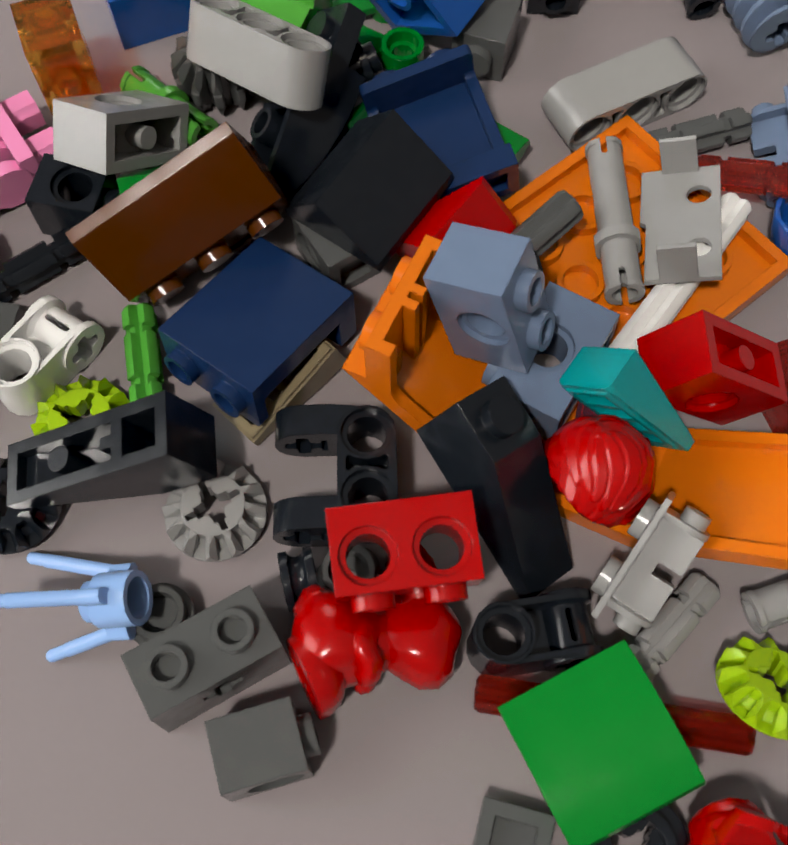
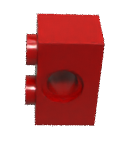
(714, 368)

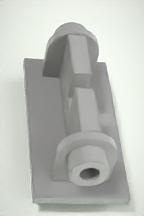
(662, 538)

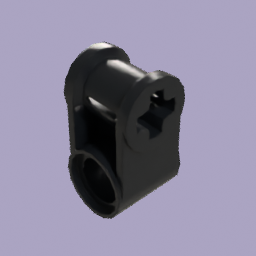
(548, 629)

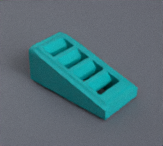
(622, 386)

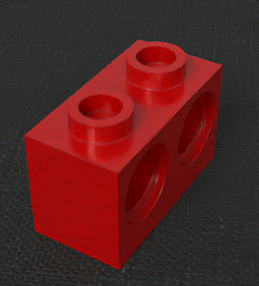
(399, 529)

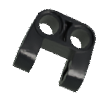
(332, 432)

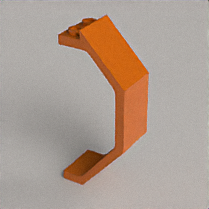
(725, 474)

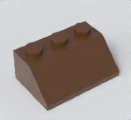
(182, 217)

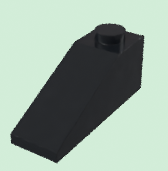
(116, 454)
(499, 455)

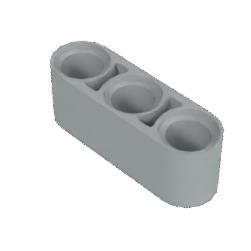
(259, 52)
(640, 84)

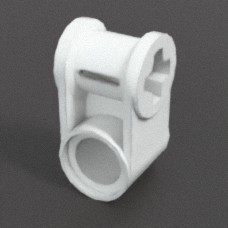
(46, 352)

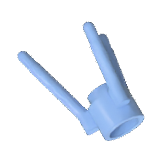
(112, 600)

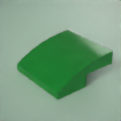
(601, 746)

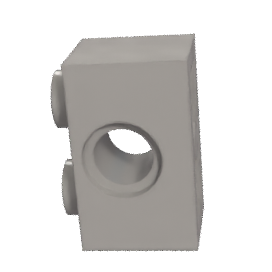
(118, 130)

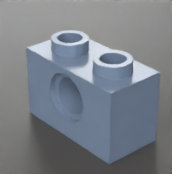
(490, 296)
(577, 324)

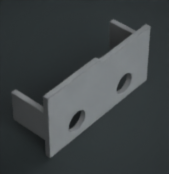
(675, 222)

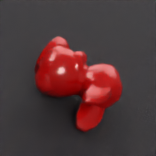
(347, 650)

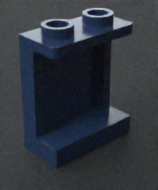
(450, 115)
(255, 327)

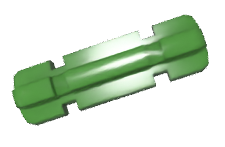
(142, 351)

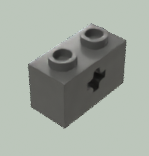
(205, 660)

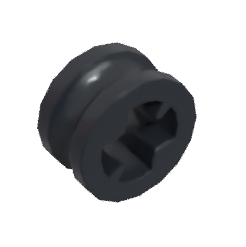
(296, 574)

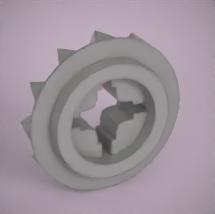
(204, 538)

